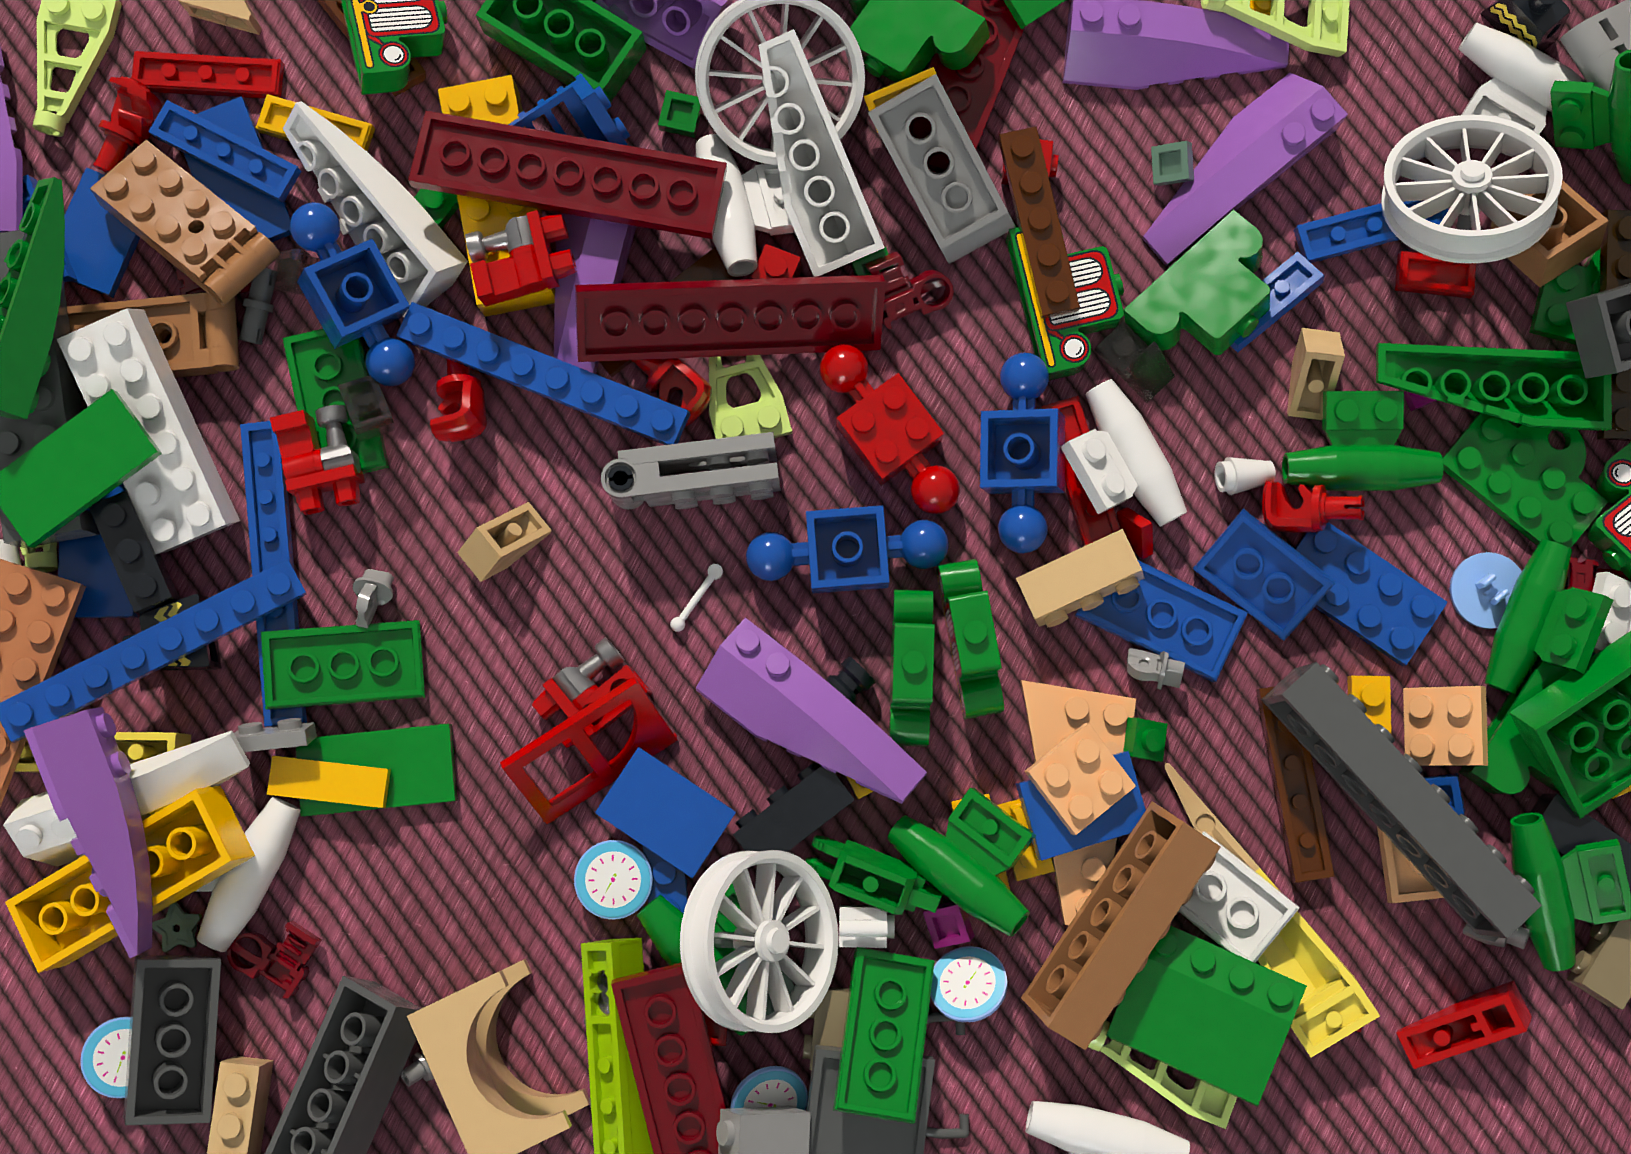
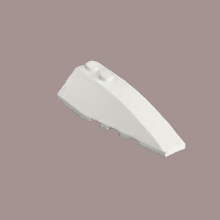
(812, 164)
(375, 206)
(156, 785)

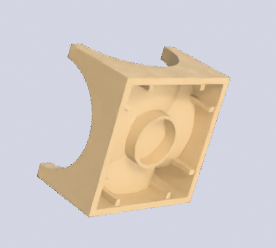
(481, 1094)

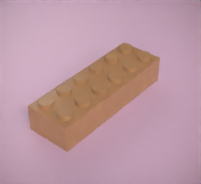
(1119, 925)

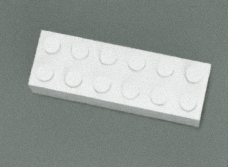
(180, 490)

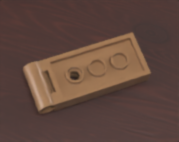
(185, 222)
(200, 330)

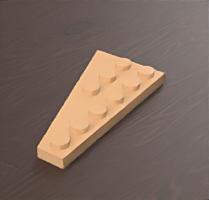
(1052, 717)

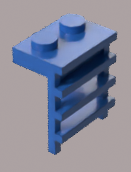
(586, 107)

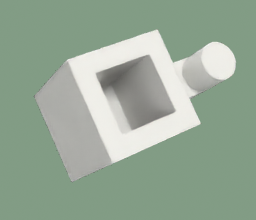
(865, 926)

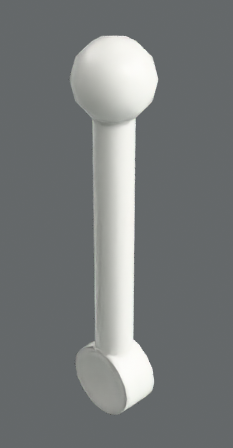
(714, 572)

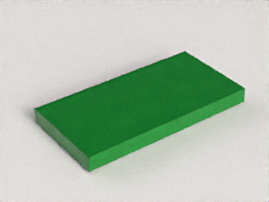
(315, 377)
(74, 468)
(342, 665)
(418, 760)
(884, 1036)

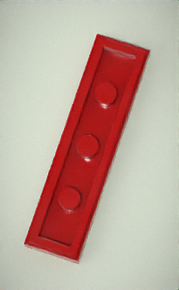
(208, 74)
(1089, 523)

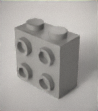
(763, 1130)

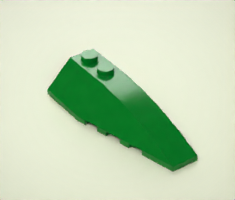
(31, 299)
(1509, 384)

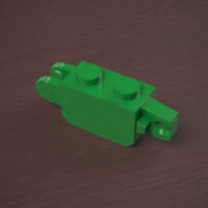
(873, 877)

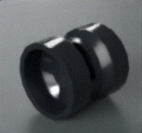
(851, 679)

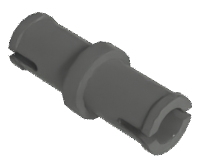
(258, 307)

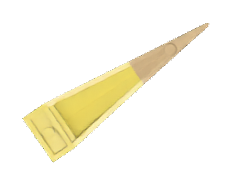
(1333, 998)

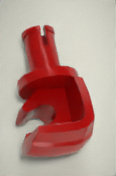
(130, 121)
(676, 375)
(462, 405)
(1313, 514)

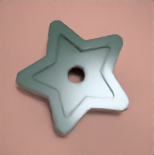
(187, 924)

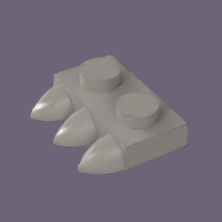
(286, 734)

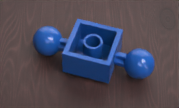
(352, 293)
(1023, 452)
(847, 549)

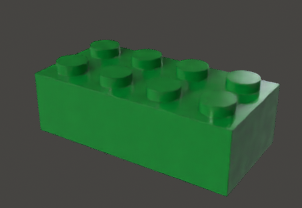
(567, 39)

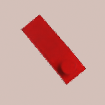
(1466, 1025)

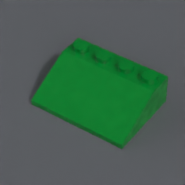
(1584, 729)
(1208, 1014)

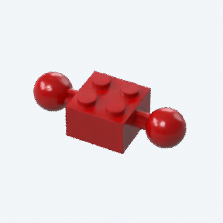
(889, 429)

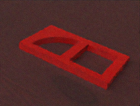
(648, 733)

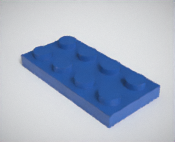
(1371, 594)

